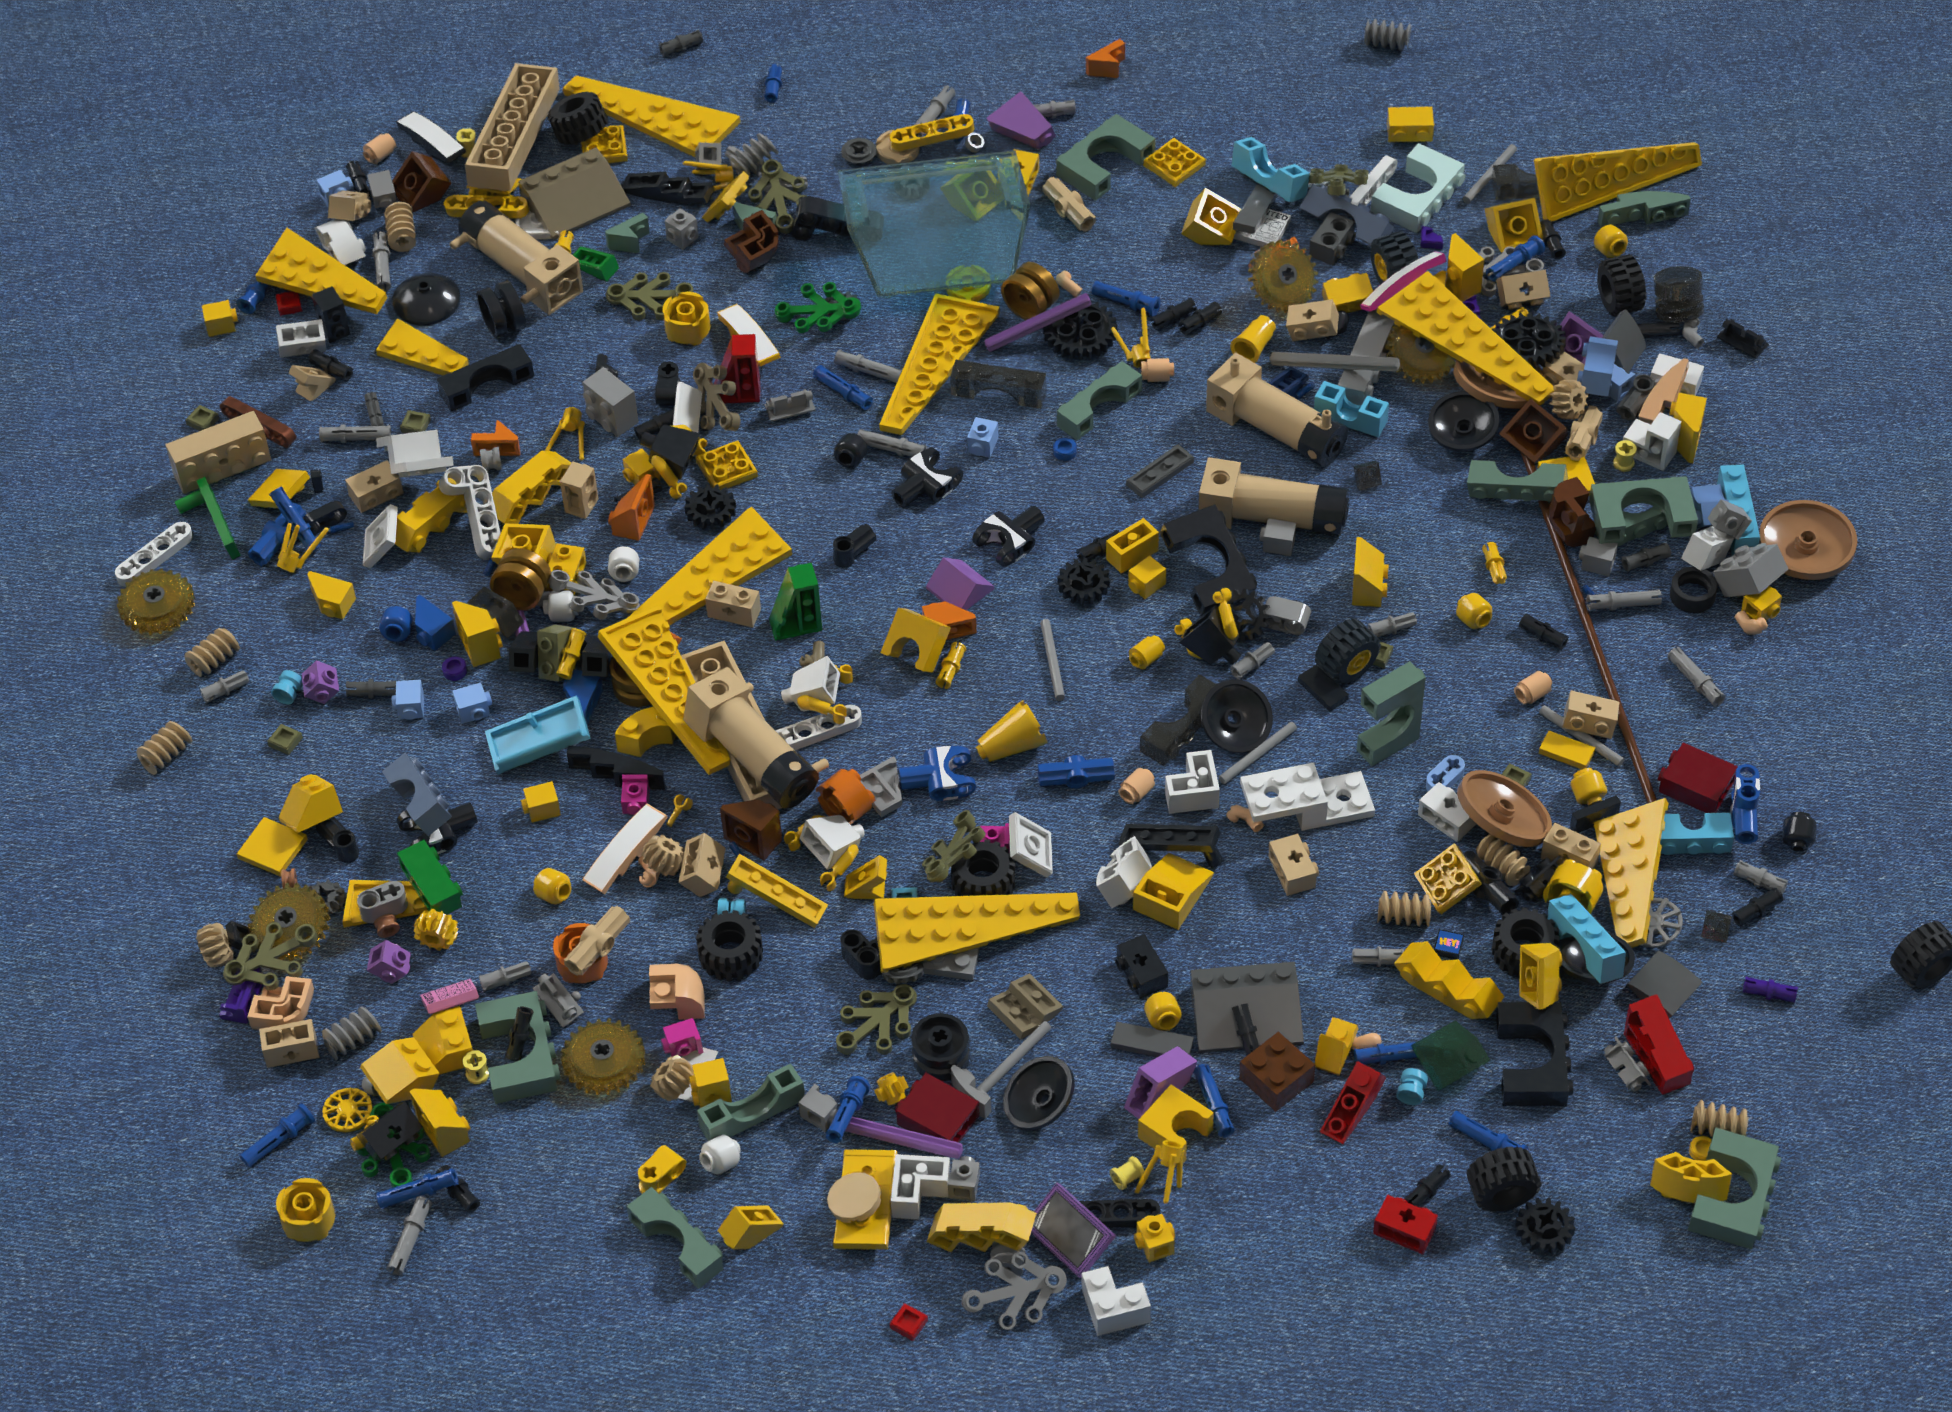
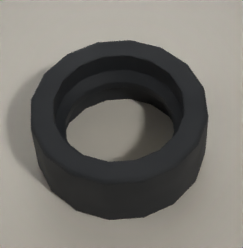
(1690, 603)

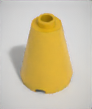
(1011, 734)

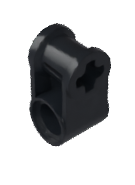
(667, 383)

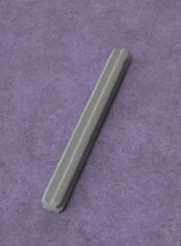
(1335, 361)

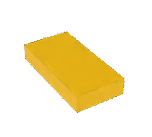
(1566, 750)

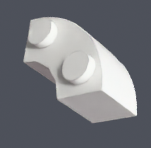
(340, 241)
(1123, 872)

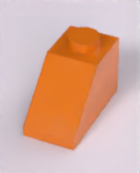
(960, 620)

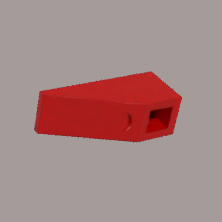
(1353, 1102)

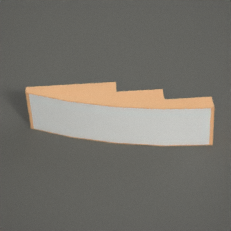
(624, 848)

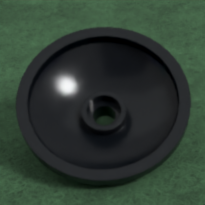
(426, 299)
(1460, 412)
(1246, 706)
(1575, 964)
(1038, 1093)

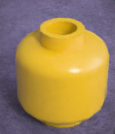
(1610, 241)
(1474, 611)
(1588, 786)
(552, 886)
(1162, 1011)

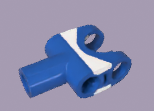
(938, 773)
(1744, 805)

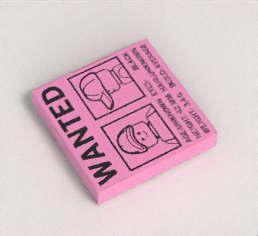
(449, 996)

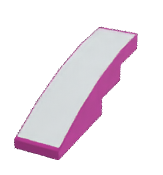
(1401, 280)

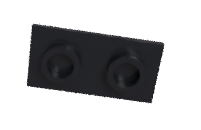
(1745, 341)
(1533, 884)

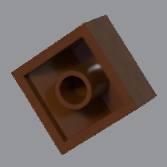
(420, 181)
(1534, 432)
(752, 826)

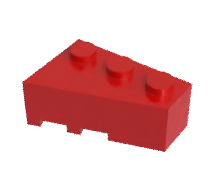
(742, 369)
(1657, 1045)

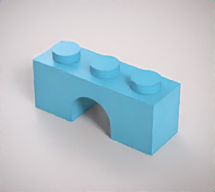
(1367, 418)
(1713, 837)

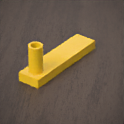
(775, 890)

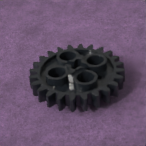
(1093, 335)
(1533, 338)

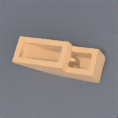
(1664, 392)

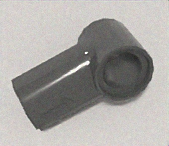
(1635, 398)

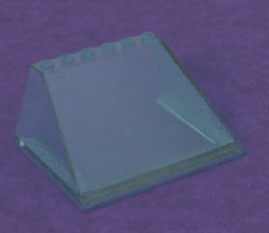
(937, 221)

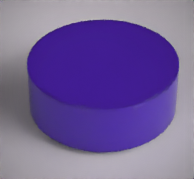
(454, 668)

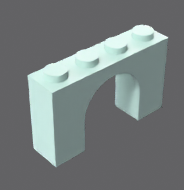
(1415, 210)

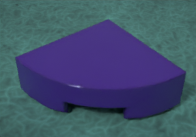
(1430, 239)

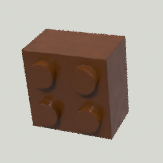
(1277, 1071)

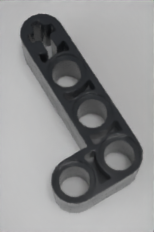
(818, 214)
(860, 954)

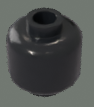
(850, 450)
(1799, 831)

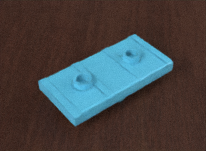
(537, 734)

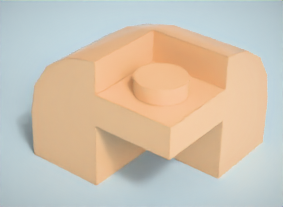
(677, 988)
(281, 1005)

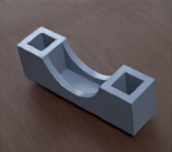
(1369, 226)
(427, 806)

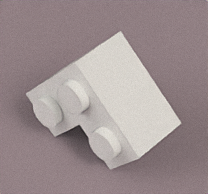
(1655, 442)
(1196, 788)
(917, 1177)
(1112, 1307)

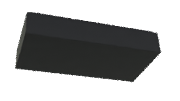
(1323, 688)
(1584, 818)

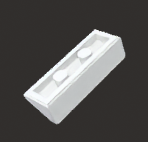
(687, 406)

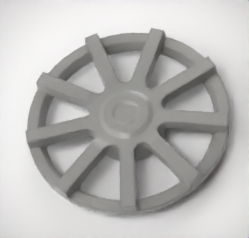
(1657, 922)

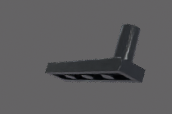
(1176, 838)

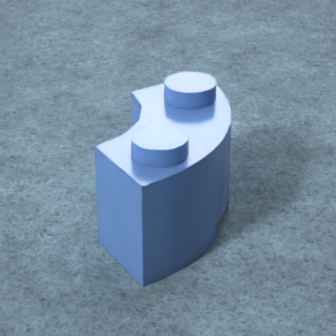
(1598, 366)
(1704, 500)

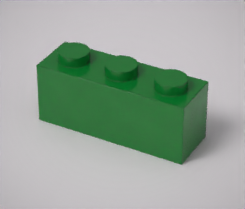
(430, 878)

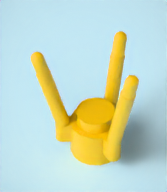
(722, 173)
(1140, 351)
(570, 421)
(287, 557)
(1171, 1154)

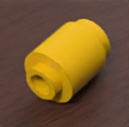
(1146, 652)

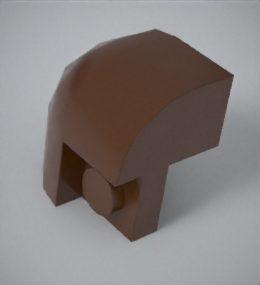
(754, 243)
(1568, 513)

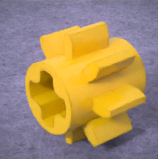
(891, 1088)

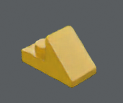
(867, 880)
(1335, 1046)

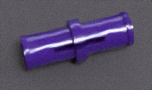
(1770, 989)

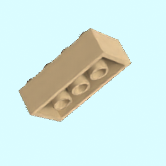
(218, 451)

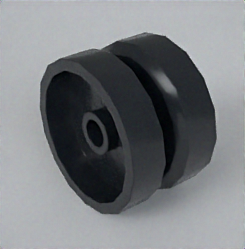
(501, 309)
(939, 1044)

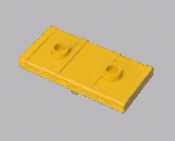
(875, 1230)

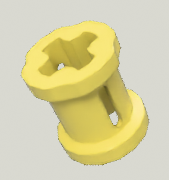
(467, 141)
(1625, 451)
(472, 1068)
(1127, 1173)

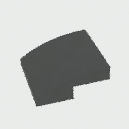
(1629, 338)
(1667, 979)

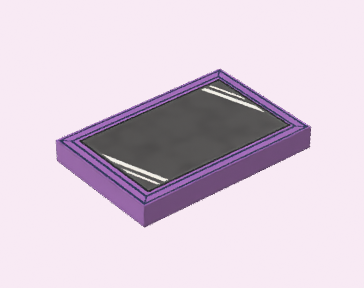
(1070, 1230)

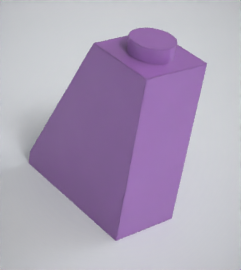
(1022, 122)
(1156, 1076)

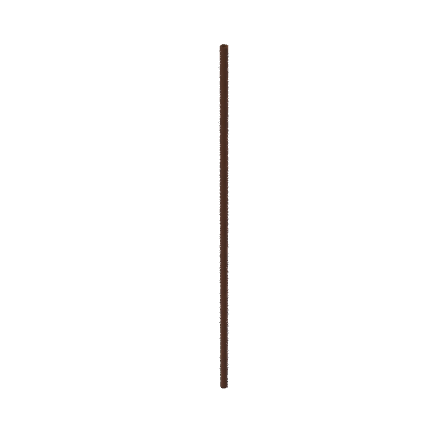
(1595, 646)

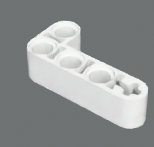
(475, 511)

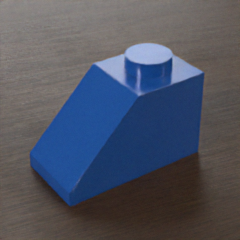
(432, 624)
(587, 690)

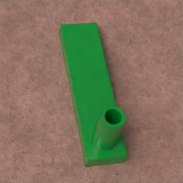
(206, 495)

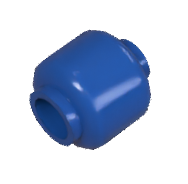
(395, 623)

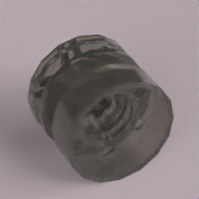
(1678, 294)

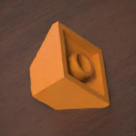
(633, 511)

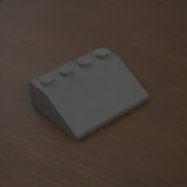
(1267, 989)

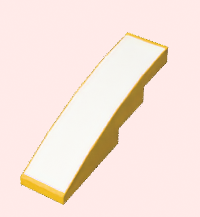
(740, 323)

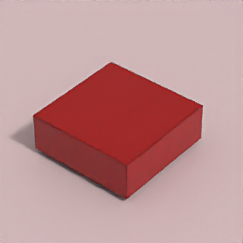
(288, 303)
(908, 1322)

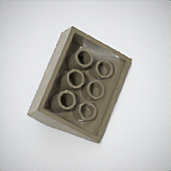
(574, 193)

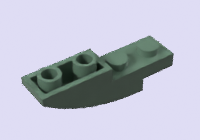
(1649, 205)

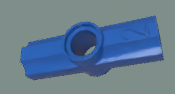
(271, 539)
(1076, 771)

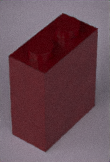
(1697, 778)
(937, 1110)

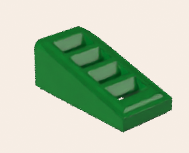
(596, 263)

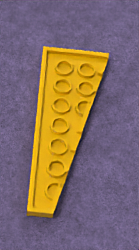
(660, 117)
(1588, 179)
(1454, 329)
(945, 336)
(731, 558)
(655, 665)
(936, 926)

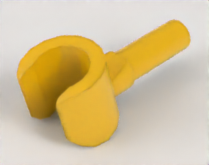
(679, 807)

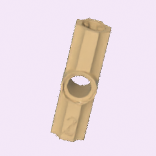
(1068, 204)
(1584, 433)
(597, 940)

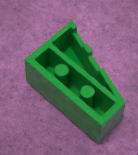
(797, 604)

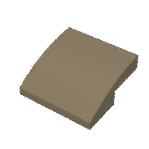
(1024, 1006)

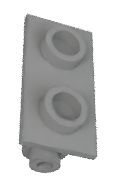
(785, 407)
(557, 999)
(1620, 1056)

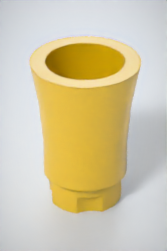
(1253, 338)

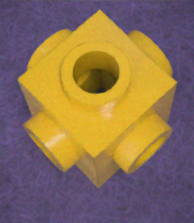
(1155, 1237)

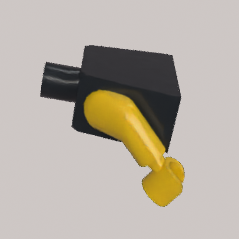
(672, 453)
(1212, 633)

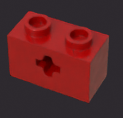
(1405, 1224)

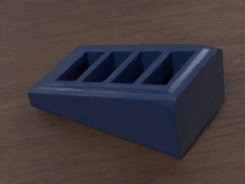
(1288, 385)

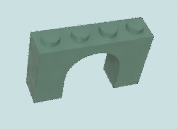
(1112, 136)
(1667, 494)
(1403, 696)
(535, 1072)
(1738, 1221)

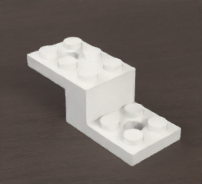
(414, 453)
(1307, 796)

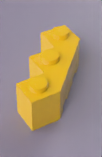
(528, 485)
(429, 514)
(1448, 981)
(981, 1225)

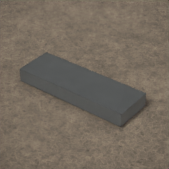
(1160, 471)
(1148, 1040)

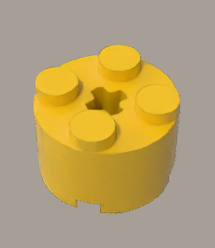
(686, 318)
(1577, 880)
(305, 1210)

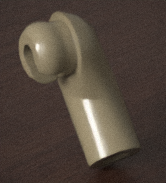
(818, 653)

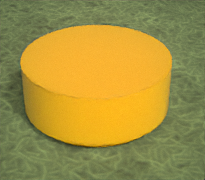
(1699, 1147)

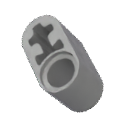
(1287, 615)
(383, 899)

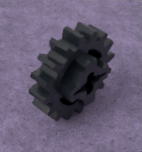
(698, 505)
(1083, 581)
(1249, 606)
(1550, 1235)

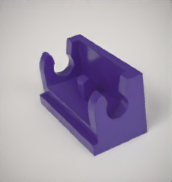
(240, 1001)

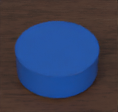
(1064, 449)

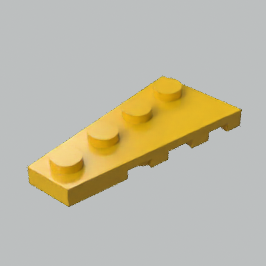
(419, 350)
(351, 913)

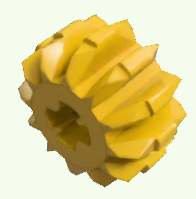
(435, 929)

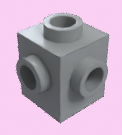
(681, 228)

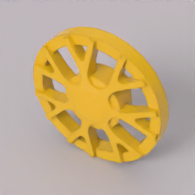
(347, 1109)

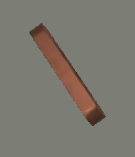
(273, 429)

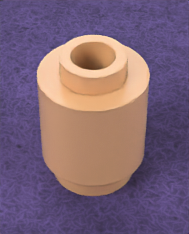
(379, 148)
(1157, 370)
(1533, 687)
(1136, 785)

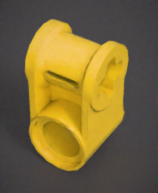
(660, 1169)

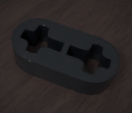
(325, 516)

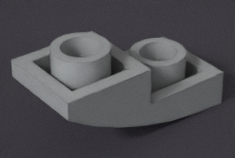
(965, 1082)

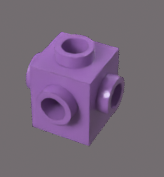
(320, 682)
(389, 961)

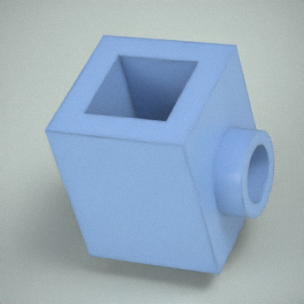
(982, 437)
(409, 699)
(472, 703)

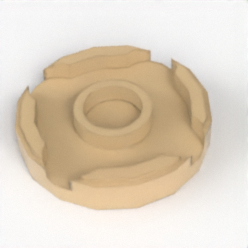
(891, 156)
(854, 1197)

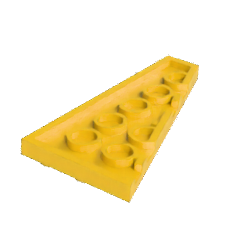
(307, 270)
(1630, 865)

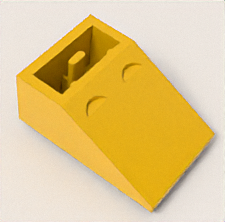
(1170, 890)

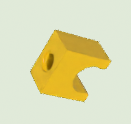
(925, 631)
(1171, 1113)

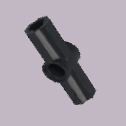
(1492, 886)

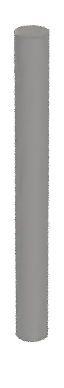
(1487, 176)
(1052, 659)
(1583, 737)
(1257, 752)
(1014, 1057)

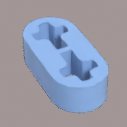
(1441, 772)

